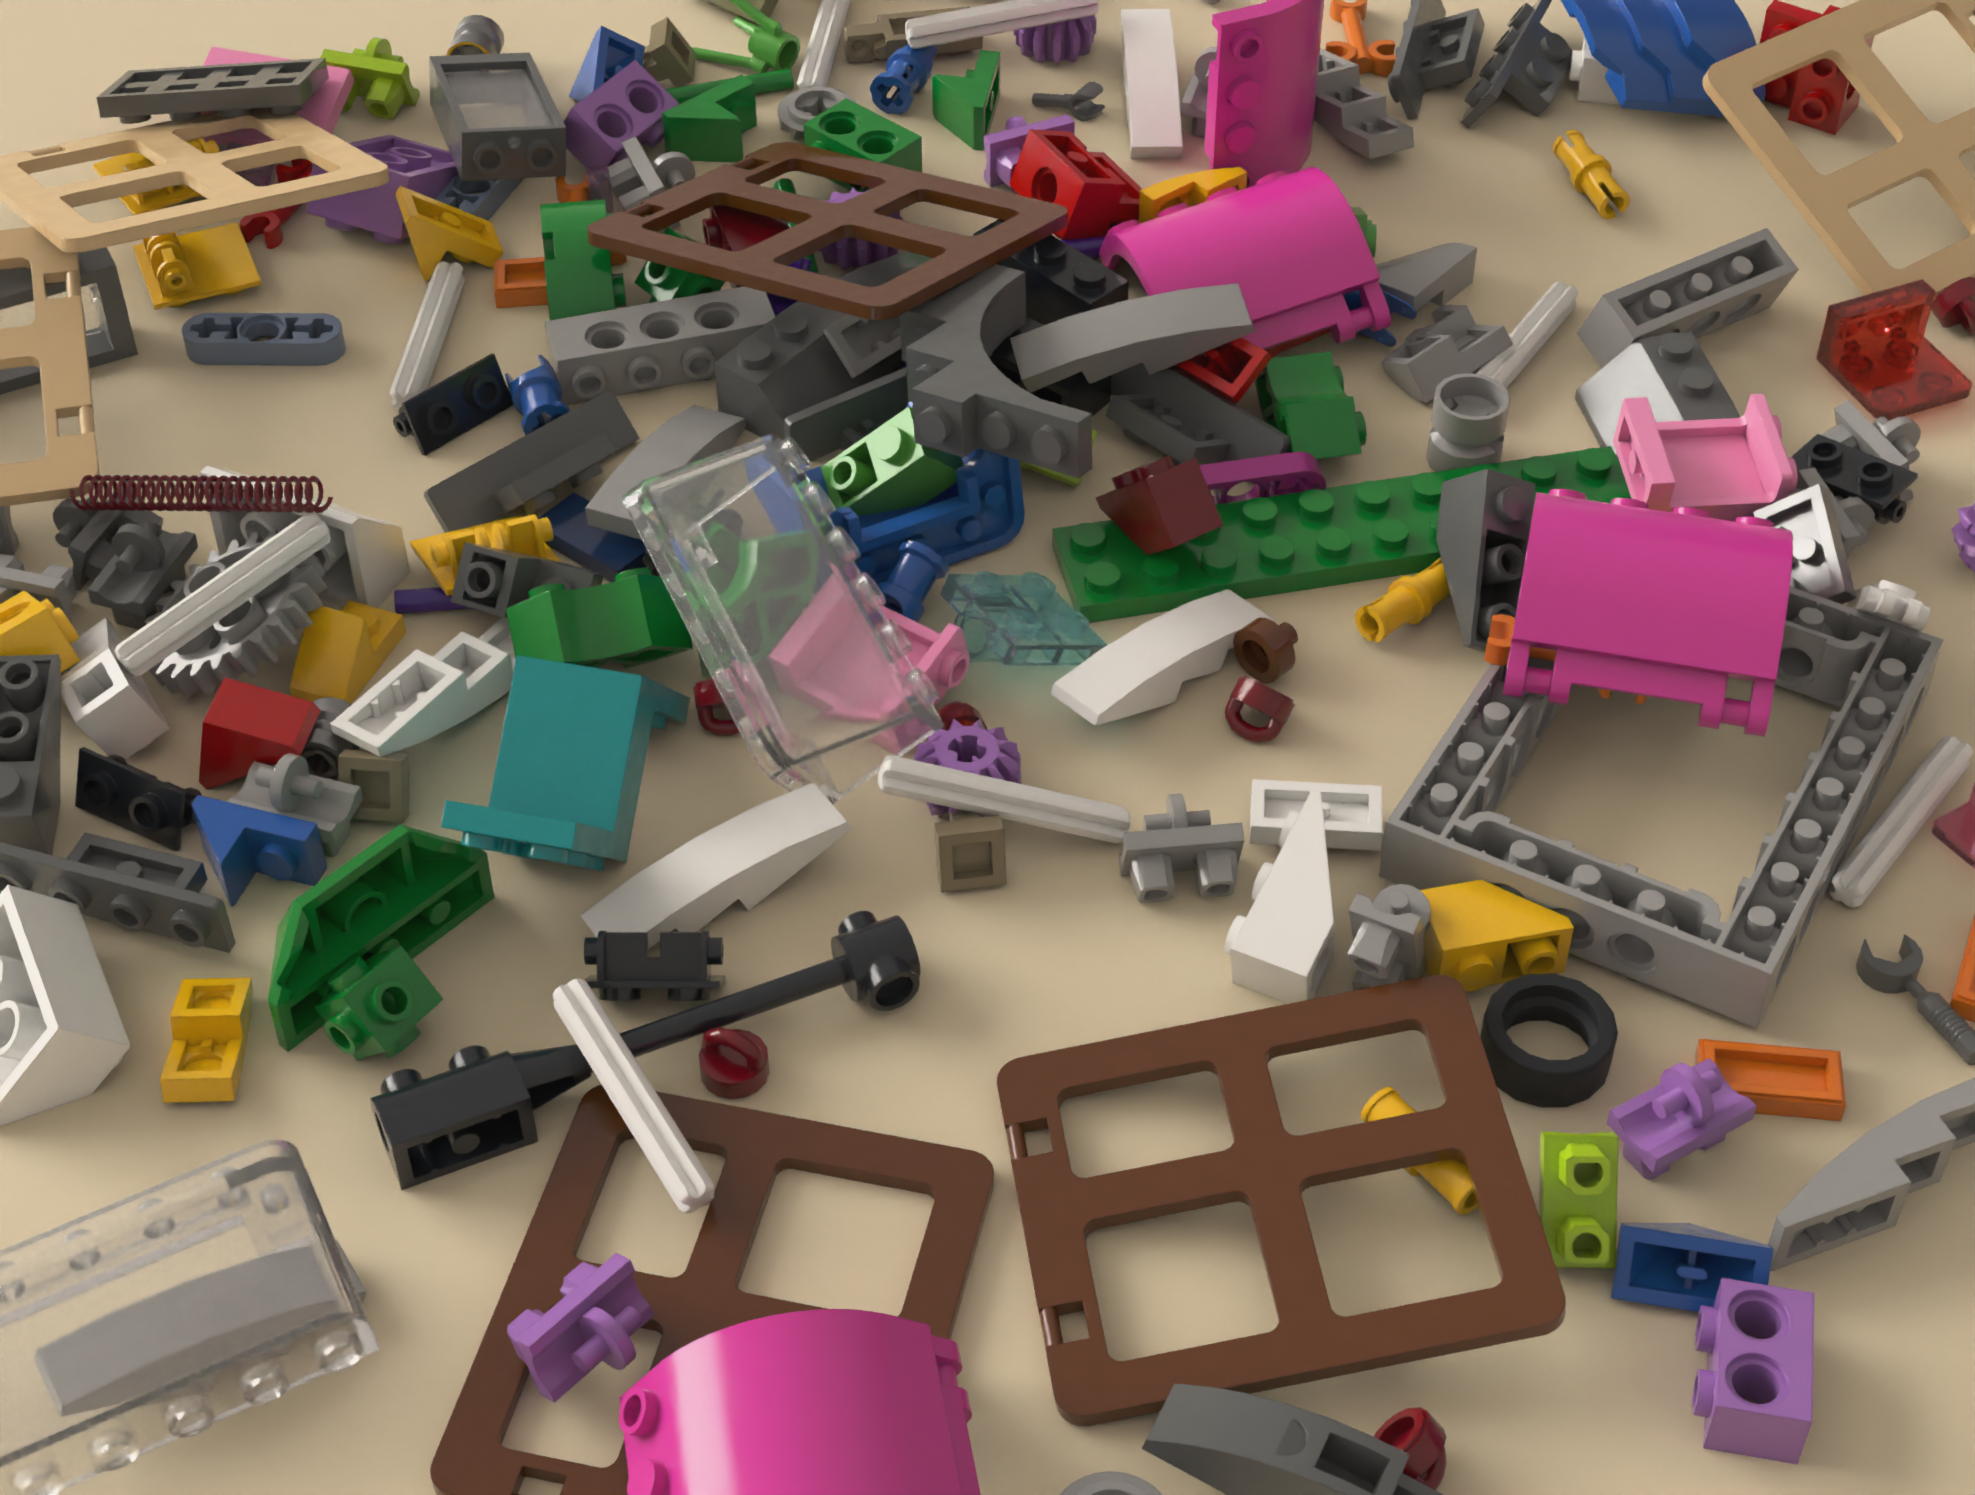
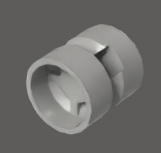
(1467, 422)

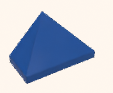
(604, 59)
(1683, 1264)

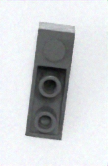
(1484, 547)
(30, 750)

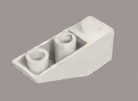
(107, 699)
(1290, 927)

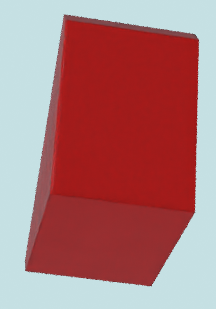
(1228, 368)
(251, 726)

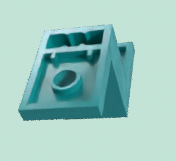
(568, 764)

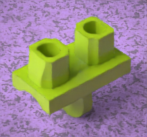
(377, 76)
(1579, 1197)

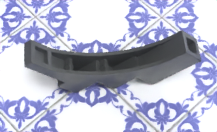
(965, 398)

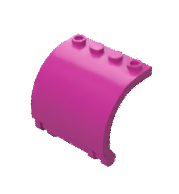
(1264, 87)
(1282, 241)
(1652, 605)
(803, 1411)

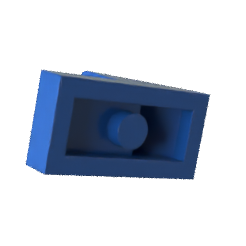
(254, 840)

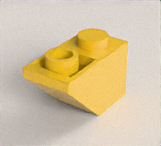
(1492, 935)

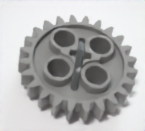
(248, 632)

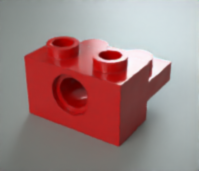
(1815, 93)
(1087, 183)

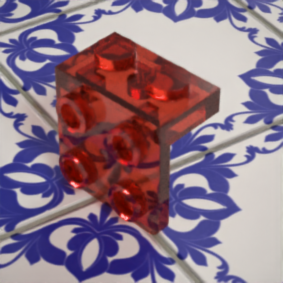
(1881, 353)

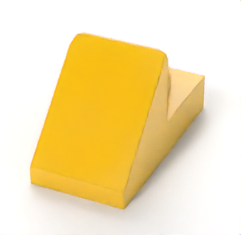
(443, 228)
(343, 650)

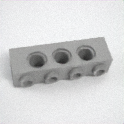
(1691, 296)
(652, 342)

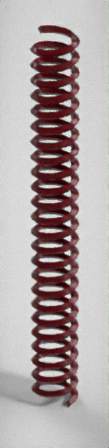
(209, 492)

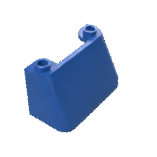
(959, 523)

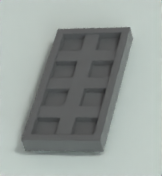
(221, 88)

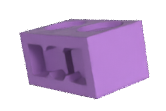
(615, 112)
(1767, 1370)

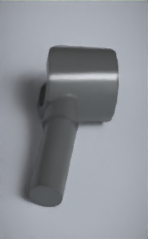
(1078, 103)

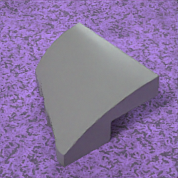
(1429, 274)
(1443, 350)

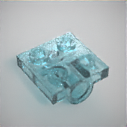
(1018, 620)

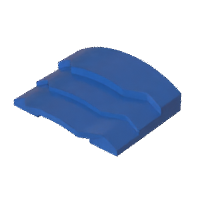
(1662, 48)

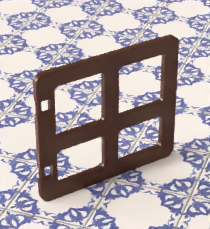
(824, 223)
(1269, 1174)
(707, 1293)

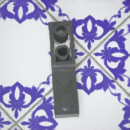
(1272, 1447)

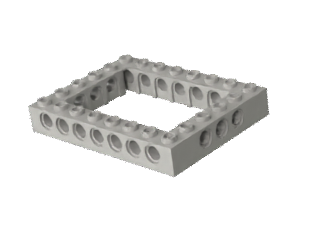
(1640, 926)

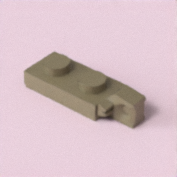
(887, 35)

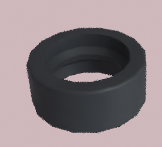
(1561, 1002)

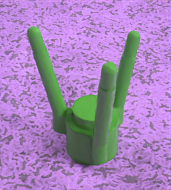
(767, 43)

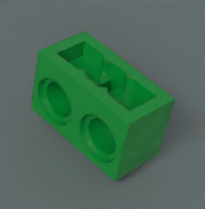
(865, 135)

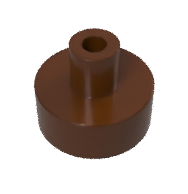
(1265, 649)

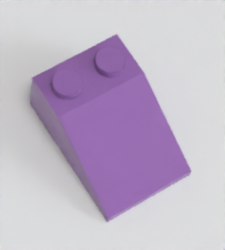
(376, 209)

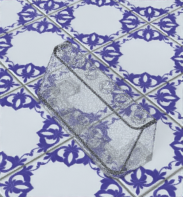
(784, 615)
(168, 1317)

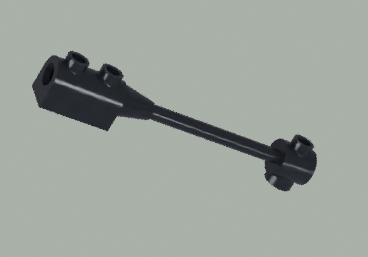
(489, 1101)

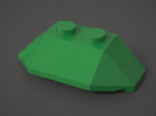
(392, 894)

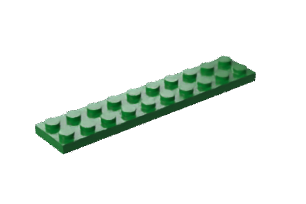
(1298, 538)

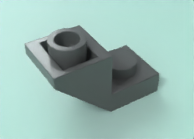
(500, 578)

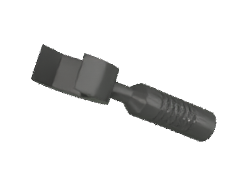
(1902, 977)

